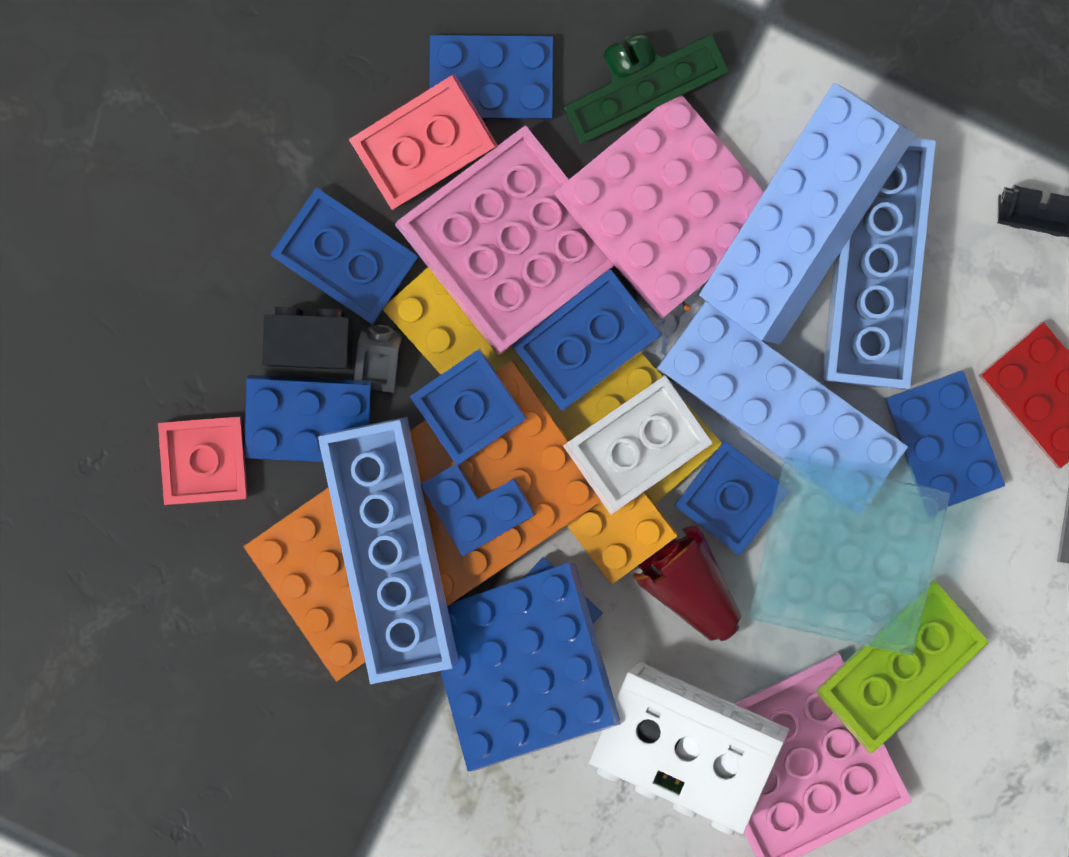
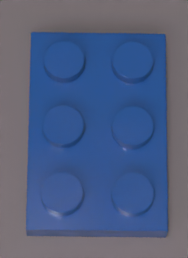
(499, 73)
(344, 256)
(586, 340)
(291, 413)
(945, 438)

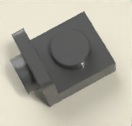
(378, 357)

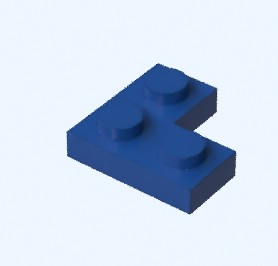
(474, 519)

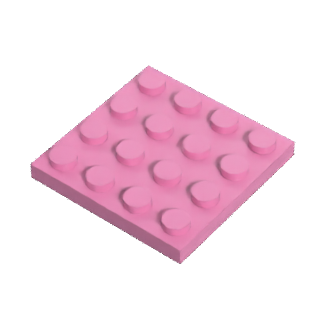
(663, 203)
(505, 241)
(822, 775)

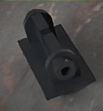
(1022, 209)

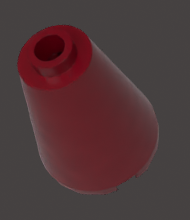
(691, 585)

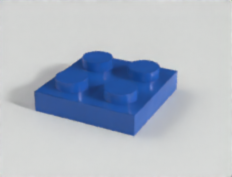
(468, 407)
(730, 498)

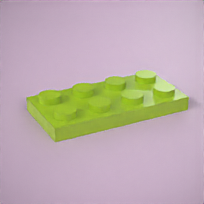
(884, 688)

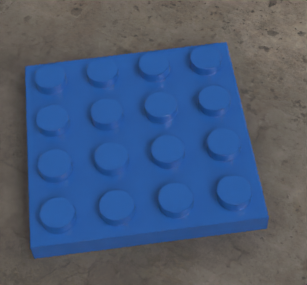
(526, 669)

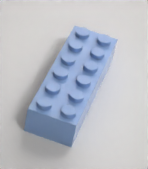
(807, 214)
(880, 281)
(774, 398)
(388, 550)

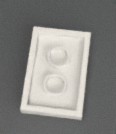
(637, 444)

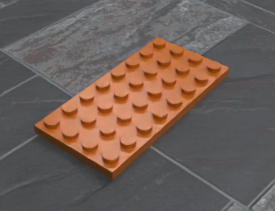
(304, 551)

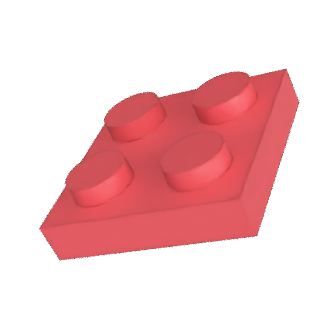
(202, 460)

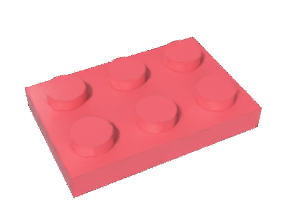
(423, 142)

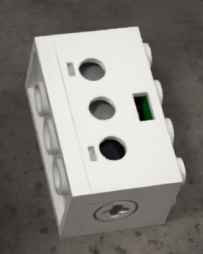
(689, 748)

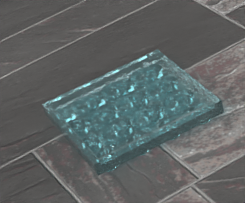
(849, 555)

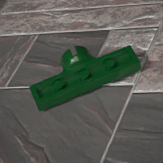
(642, 83)

